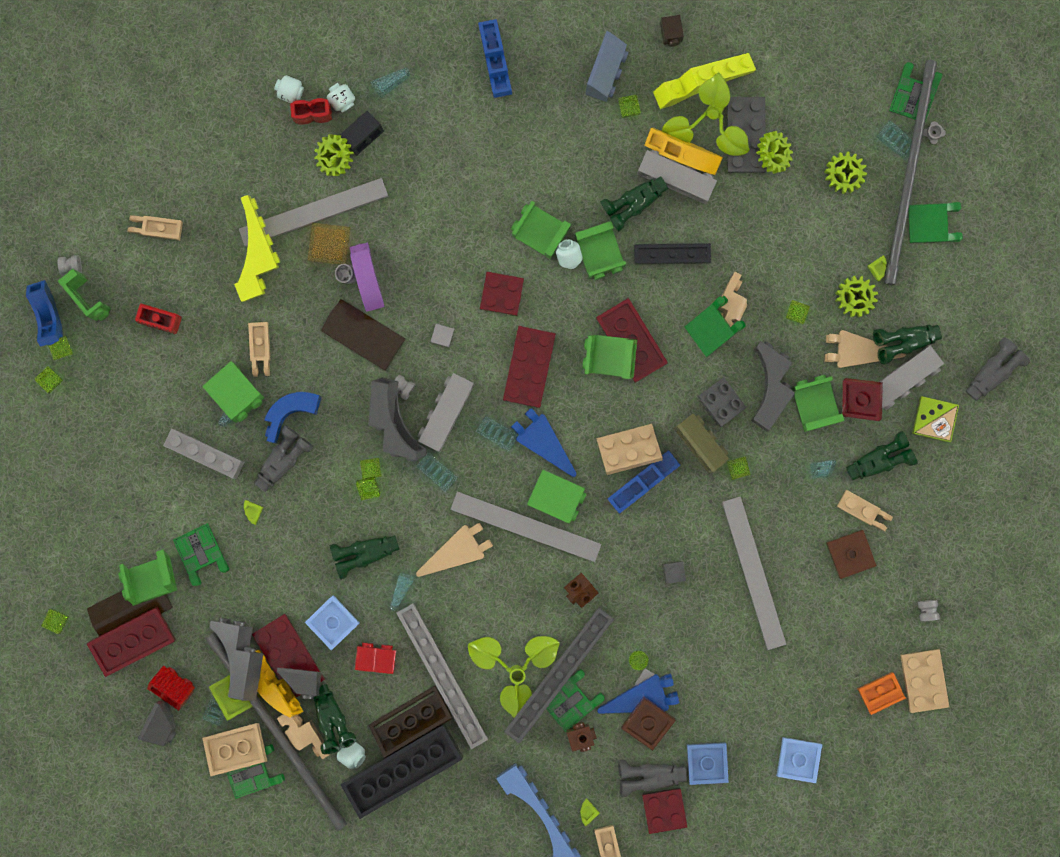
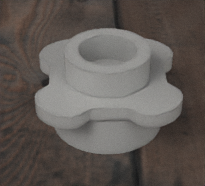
(934, 126)

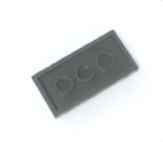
(748, 115)

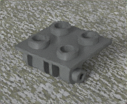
(721, 402)

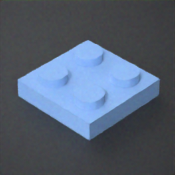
(332, 622)
(799, 760)

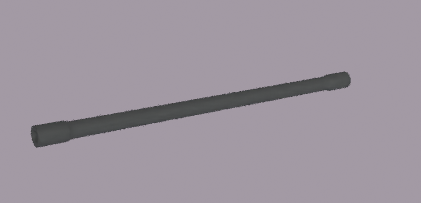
(928, 77)
(333, 814)

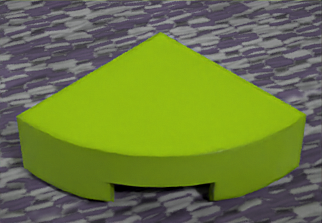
(878, 268)
(252, 511)
(588, 812)

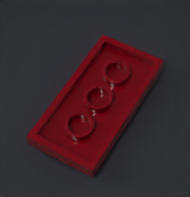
(625, 322)
(529, 367)
(131, 641)
(284, 647)

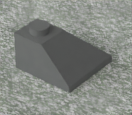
(302, 681)
(159, 725)

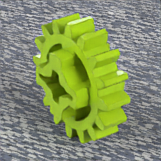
(774, 152)
(847, 162)
(337, 163)
(850, 293)

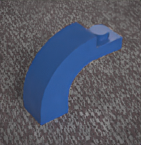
(45, 312)
(287, 405)

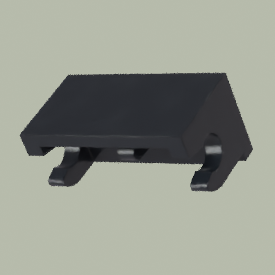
(362, 132)

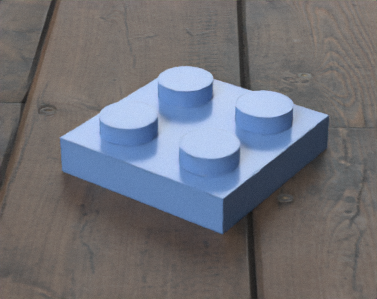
(707, 763)

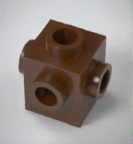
(580, 590)
(581, 744)

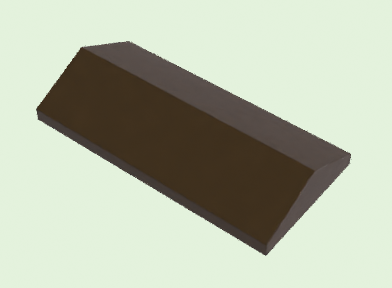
(362, 334)
(117, 611)
(411, 723)

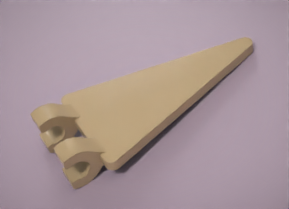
(853, 350)
(456, 551)

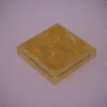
(328, 243)

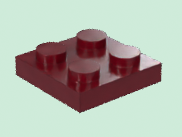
(501, 293)
(862, 399)
(664, 810)

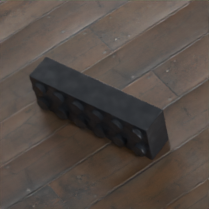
(401, 771)

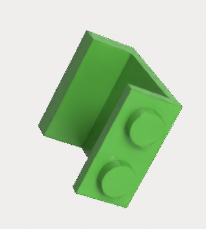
(540, 230)
(600, 251)
(74, 280)
(610, 356)
(233, 392)
(816, 403)
(557, 497)
(148, 580)

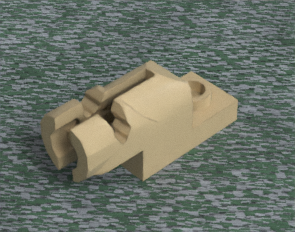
(736, 304)
(302, 734)

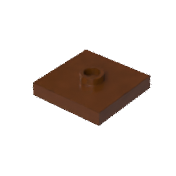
(851, 554)
(648, 723)

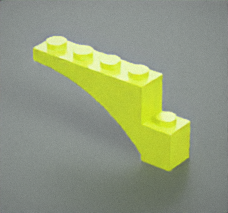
(689, 83)
(259, 255)

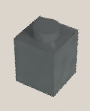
(674, 572)

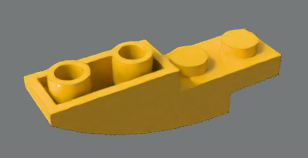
(683, 152)
(277, 692)

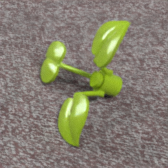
(716, 95)
(542, 652)

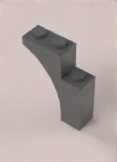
(776, 393)
(386, 417)
(243, 660)

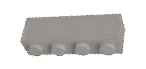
(677, 177)
(910, 374)
(446, 412)
(204, 453)

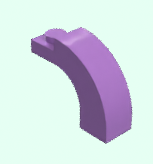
(366, 277)

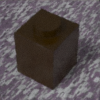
(671, 30)

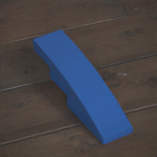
(495, 58)
(643, 482)

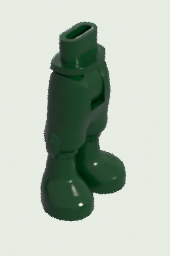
(637, 199)
(911, 340)
(878, 460)
(366, 551)
(330, 716)

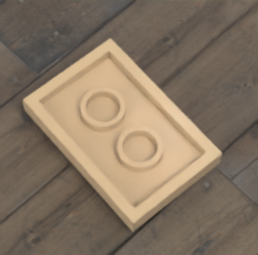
(629, 449)
(924, 681)
(234, 749)

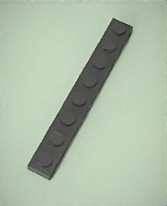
(558, 675)

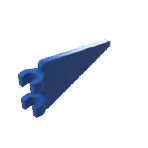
(542, 440)
(650, 688)

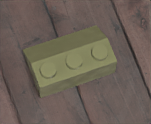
(702, 443)

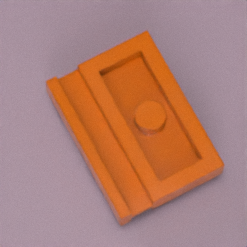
(881, 693)

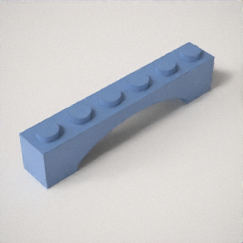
(514, 781)

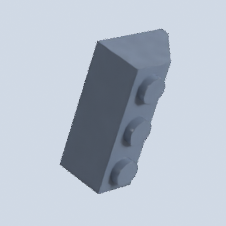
(607, 67)

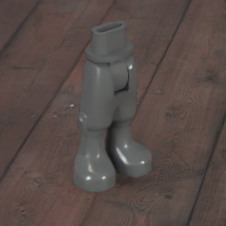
(993, 372)
(278, 461)
(654, 776)

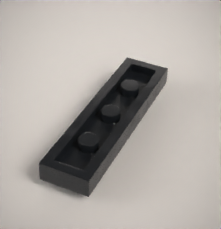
(672, 253)

